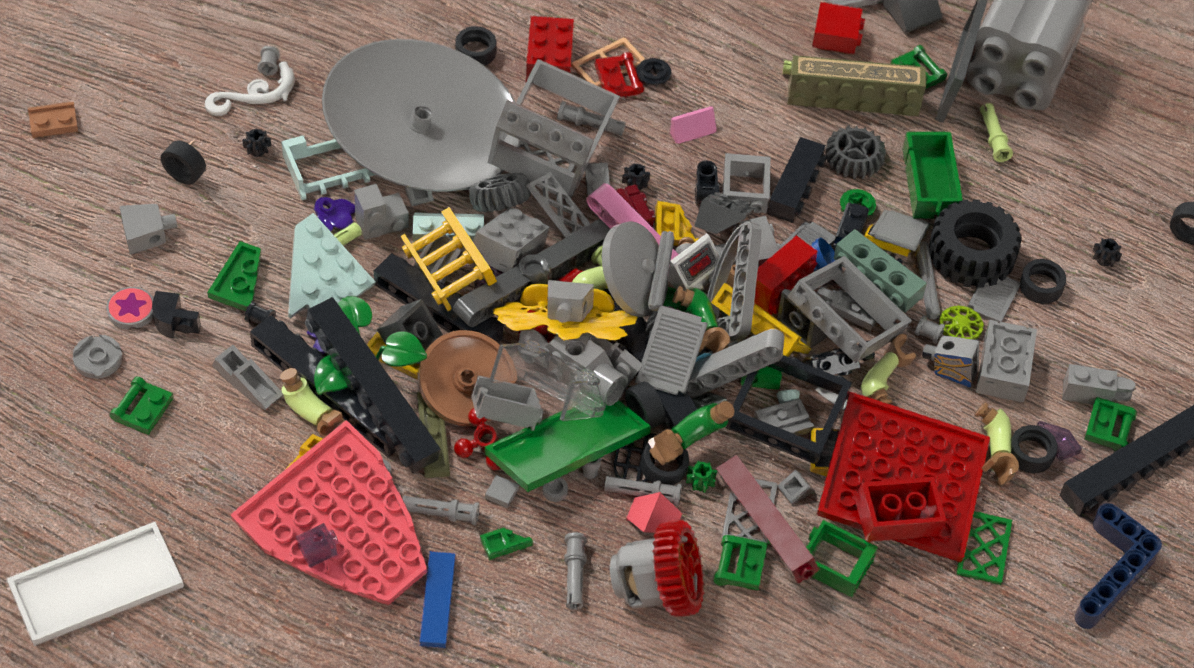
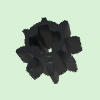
(256, 142)
(636, 175)
(1107, 252)

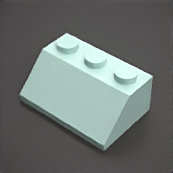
(427, 222)

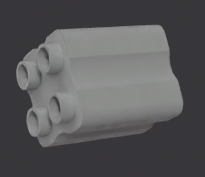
(1026, 48)

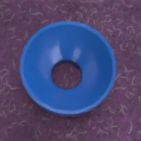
(825, 253)

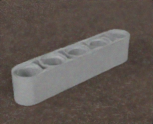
(736, 361)

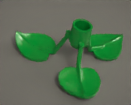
(400, 348)

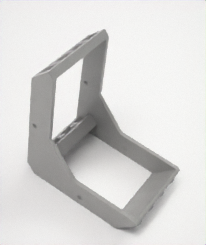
(548, 134)

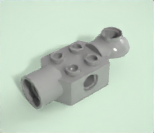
(587, 356)

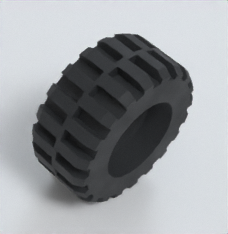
(981, 222)

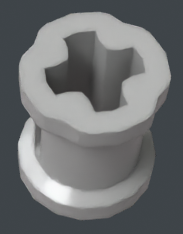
(268, 61)
(929, 329)

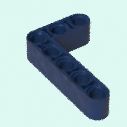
(1136, 553)

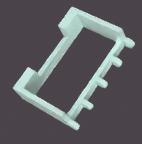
(297, 149)

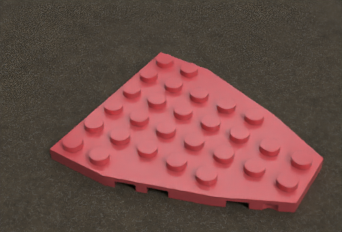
(353, 495)

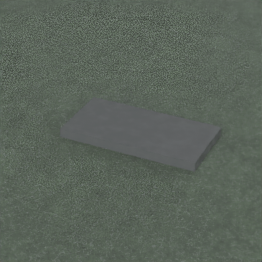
(961, 59)

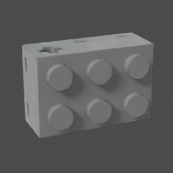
(510, 239)
(1006, 361)

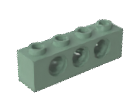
(882, 270)

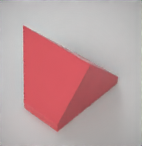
(651, 511)

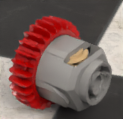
(661, 571)

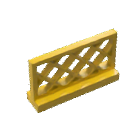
(762, 321)

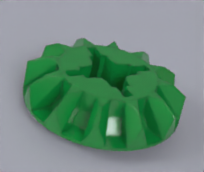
(856, 196)

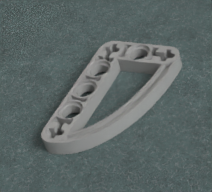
(742, 243)

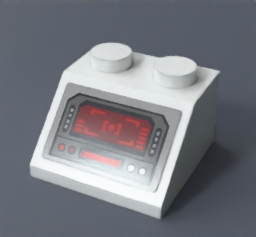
(694, 265)

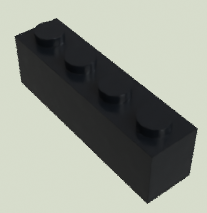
(797, 180)

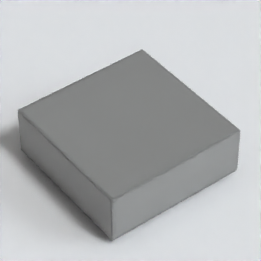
(501, 491)

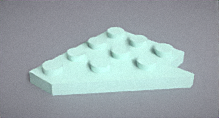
(322, 268)

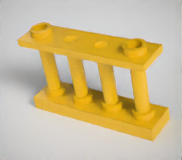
(459, 241)

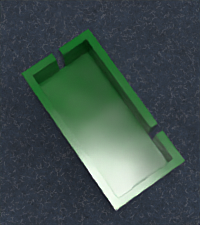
(931, 173)

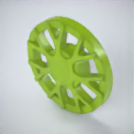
(962, 323)

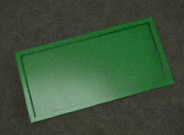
(564, 446)

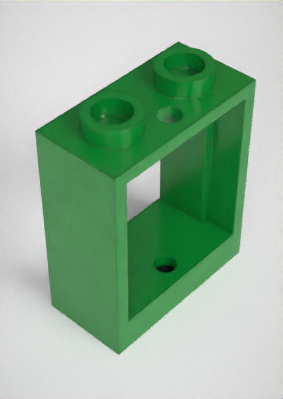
(849, 543)

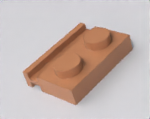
(53, 119)

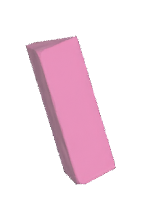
(693, 125)

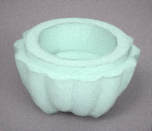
(787, 395)

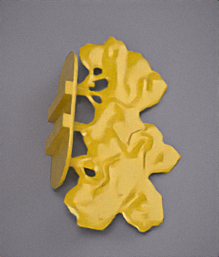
(600, 321)

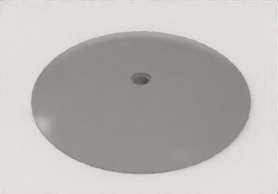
(416, 113)

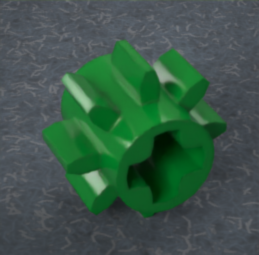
(701, 476)

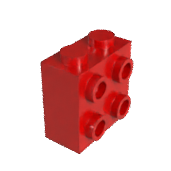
(838, 28)

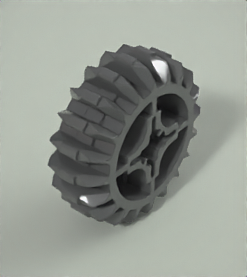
(854, 158)
(499, 192)

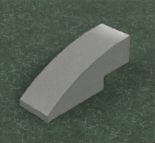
(247, 377)

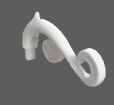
(253, 97)

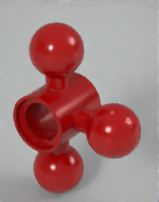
(464, 448)

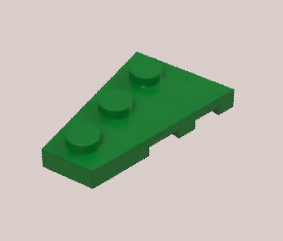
(238, 277)

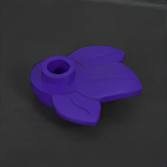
(338, 213)

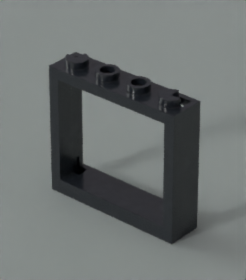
(780, 438)

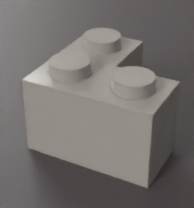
(379, 214)

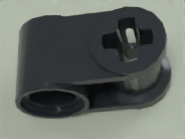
(706, 180)

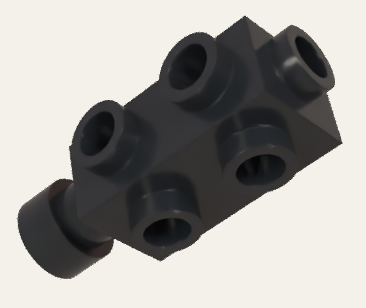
(835, 362)

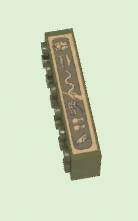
(856, 85)

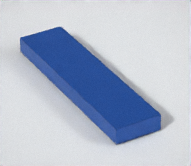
(437, 600)

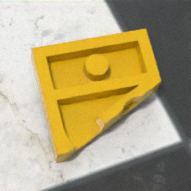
(671, 218)

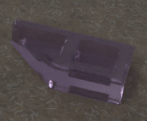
(1067, 443)

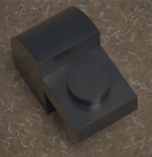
(170, 317)

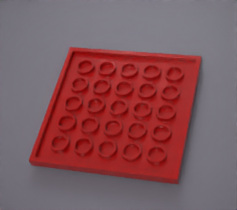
(897, 444)

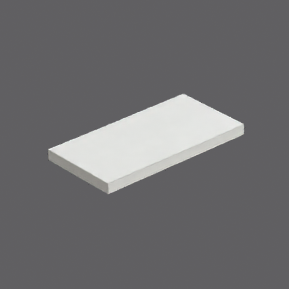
(94, 583)

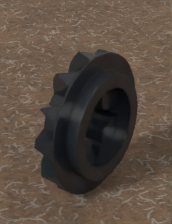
(660, 67)

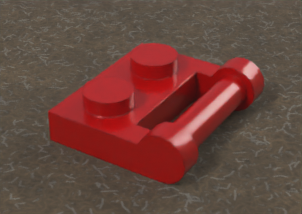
(612, 78)

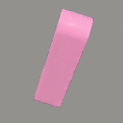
(615, 210)

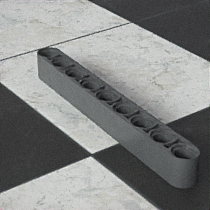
(561, 257)

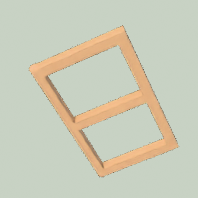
(623, 41)

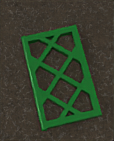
(980, 573)

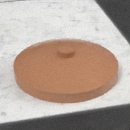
(452, 371)

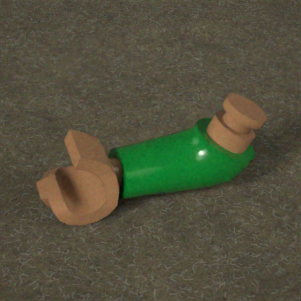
(698, 304)
(691, 429)

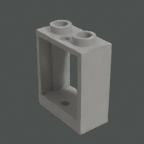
(748, 167)

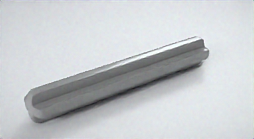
(661, 270)
(926, 274)

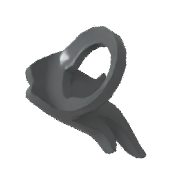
(541, 276)

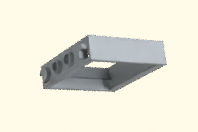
(864, 293)

